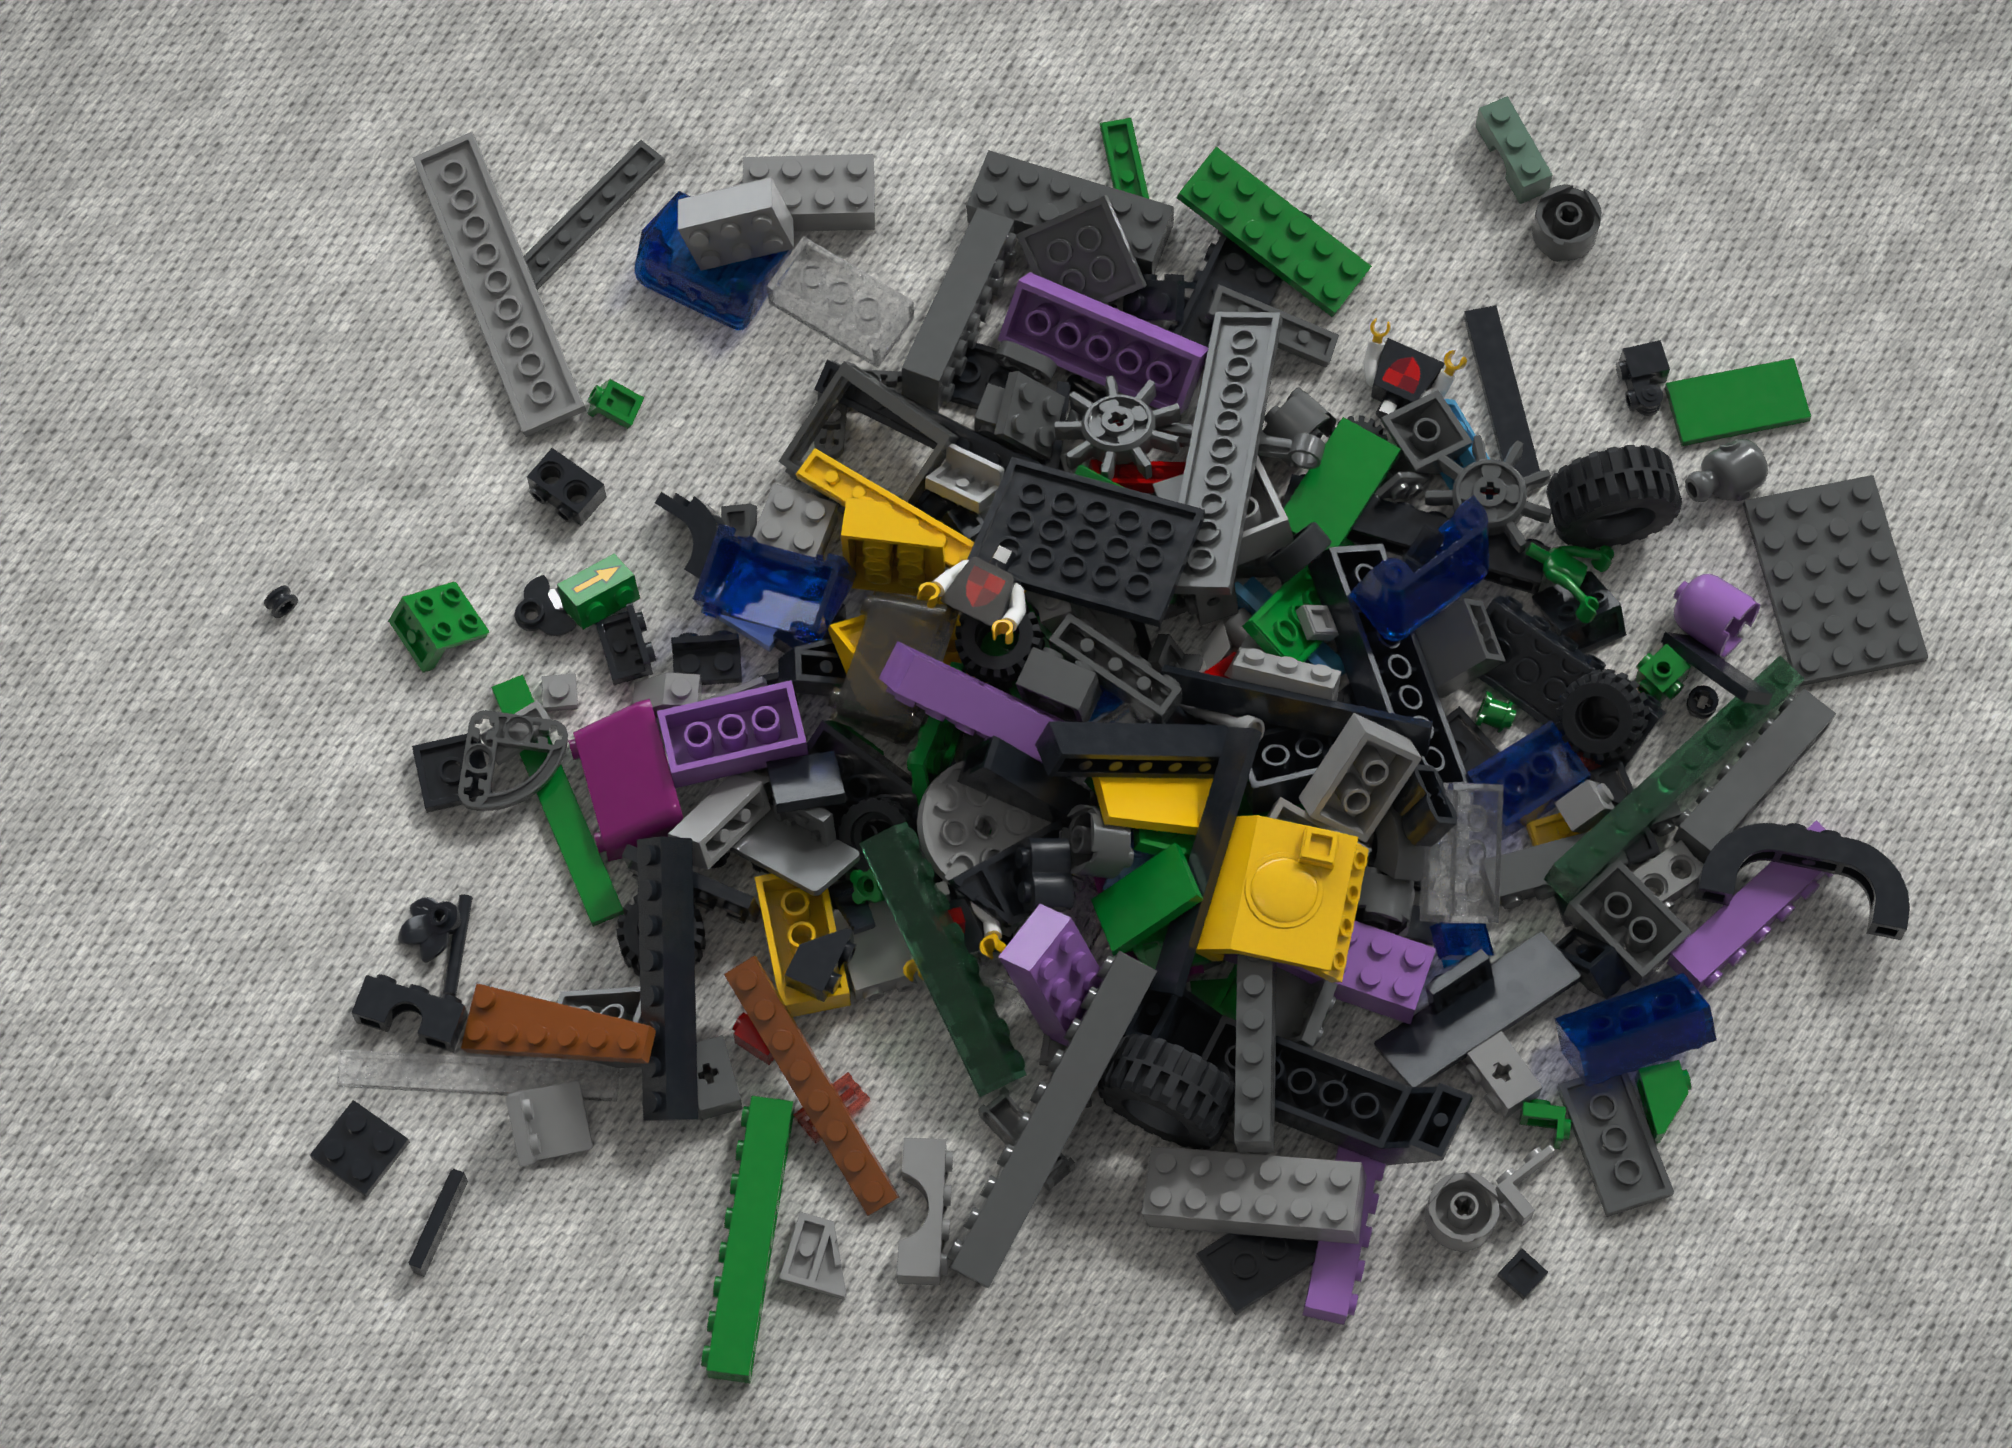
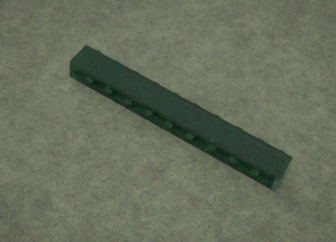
(1669, 783)

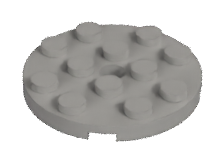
(950, 819)

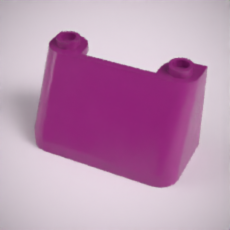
(627, 778)

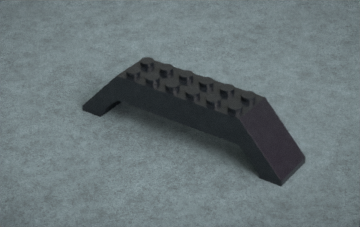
(1317, 1090)

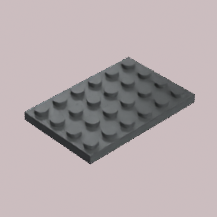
(1835, 580)

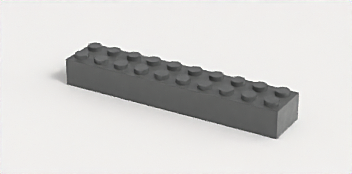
(1052, 1118)

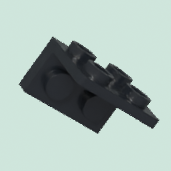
(1560, 606)

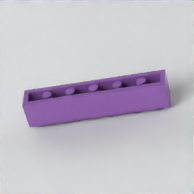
(1745, 920)
(1338, 1263)

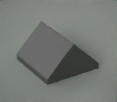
(1427, 431)

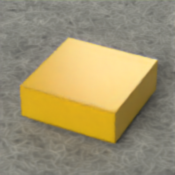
(1319, 847)

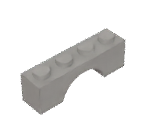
(921, 1254)

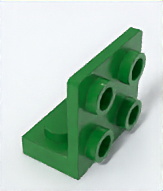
(435, 622)

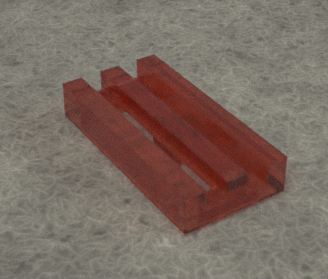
(854, 1089)

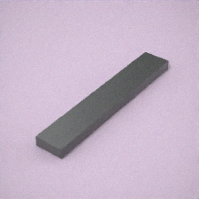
(592, 211)

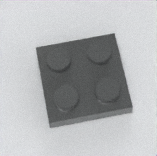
(1029, 415)

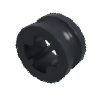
(280, 601)
(1692, 703)

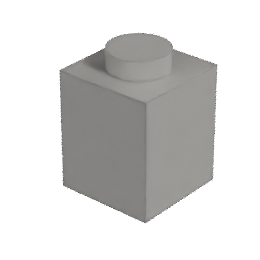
(1585, 805)

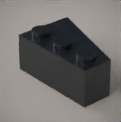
(812, 668)

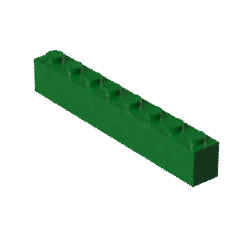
(750, 1239)

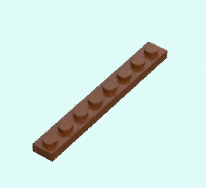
(811, 1085)

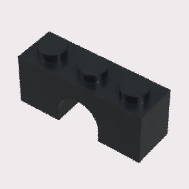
(383, 1000)

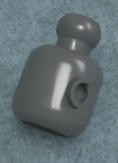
(1729, 472)

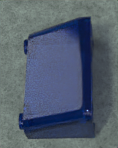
(724, 293)
(772, 585)
(1404, 600)

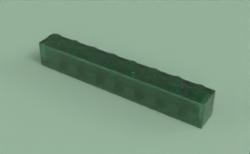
(943, 958)

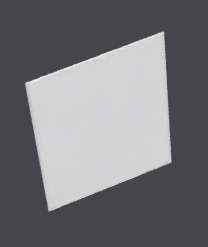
(1215, 646)

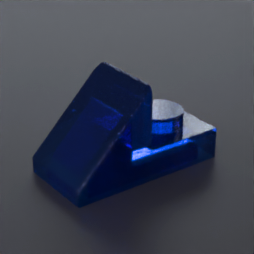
(1459, 940)

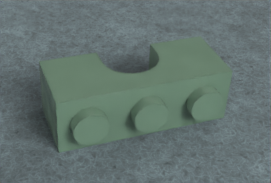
(1524, 164)

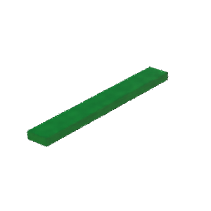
(565, 819)

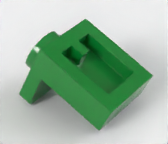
(615, 403)

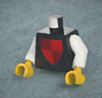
(1402, 373)
(982, 592)
(979, 928)

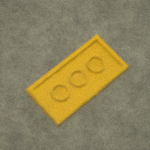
(1153, 803)

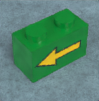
(598, 591)

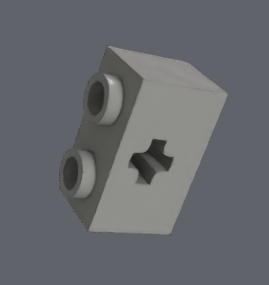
(1501, 1057)

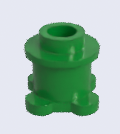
(1495, 713)
(865, 887)

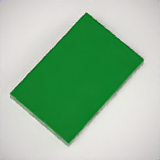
(1146, 899)

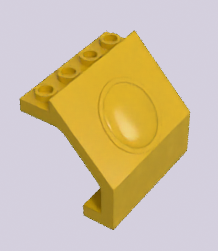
(1281, 907)

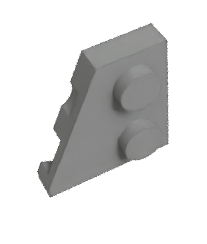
(814, 1257)

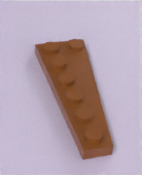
(533, 1027)

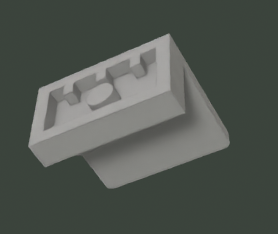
(549, 1122)

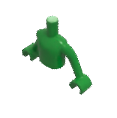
(1569, 573)

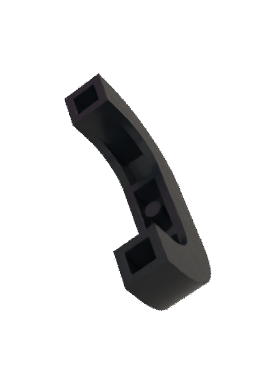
(1816, 851)

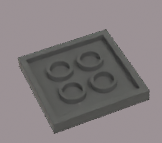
(1084, 252)

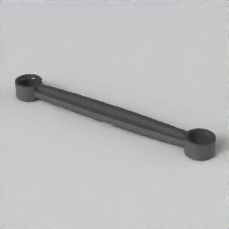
(1303, 451)

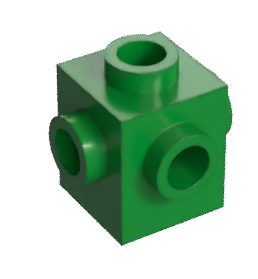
(1662, 674)

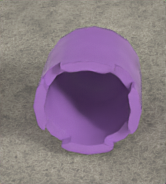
(1714, 612)

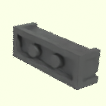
(1003, 1117)

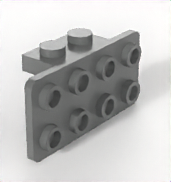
(798, 848)

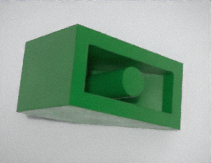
(1662, 1094)

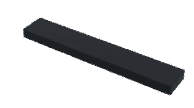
(1500, 386)

